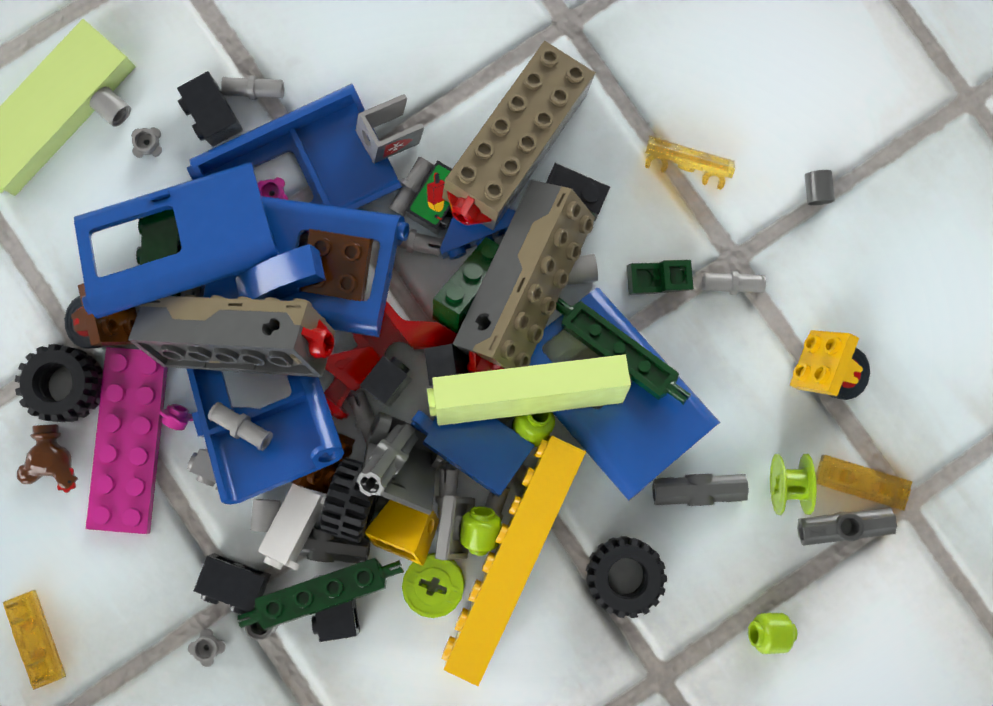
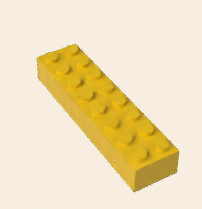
(513, 561)

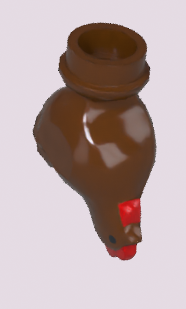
(48, 459)

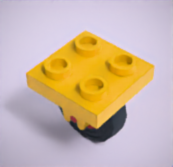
(832, 365)

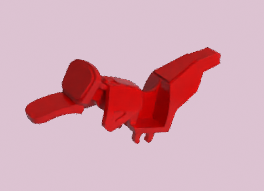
(354, 365)

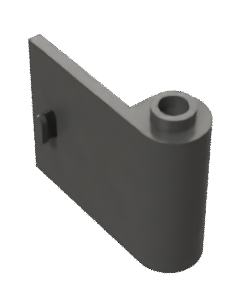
(417, 477)

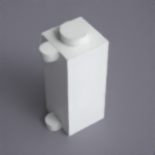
(291, 527)

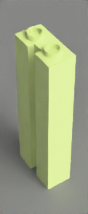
(55, 102)
(529, 390)

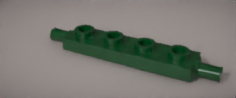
(608, 340)
(320, 593)

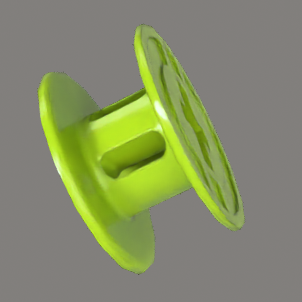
(793, 484)
(435, 603)

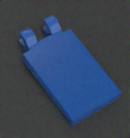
(480, 449)

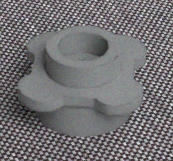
(139, 136)
(197, 648)

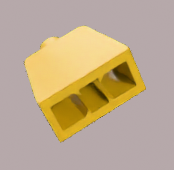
(403, 531)

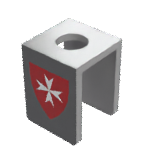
(379, 115)

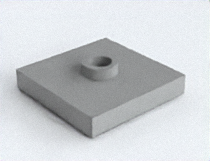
(450, 525)

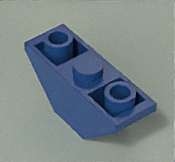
(463, 237)

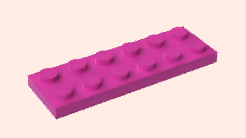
(126, 442)

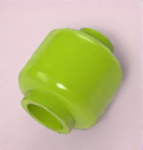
(534, 426)
(480, 530)
(772, 633)

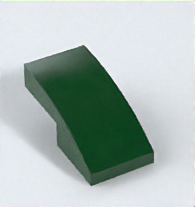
(660, 277)

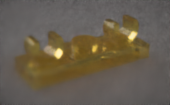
(689, 160)
(863, 482)
(34, 639)

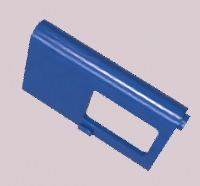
(325, 148)
(292, 218)
(219, 231)
(640, 435)
(300, 443)

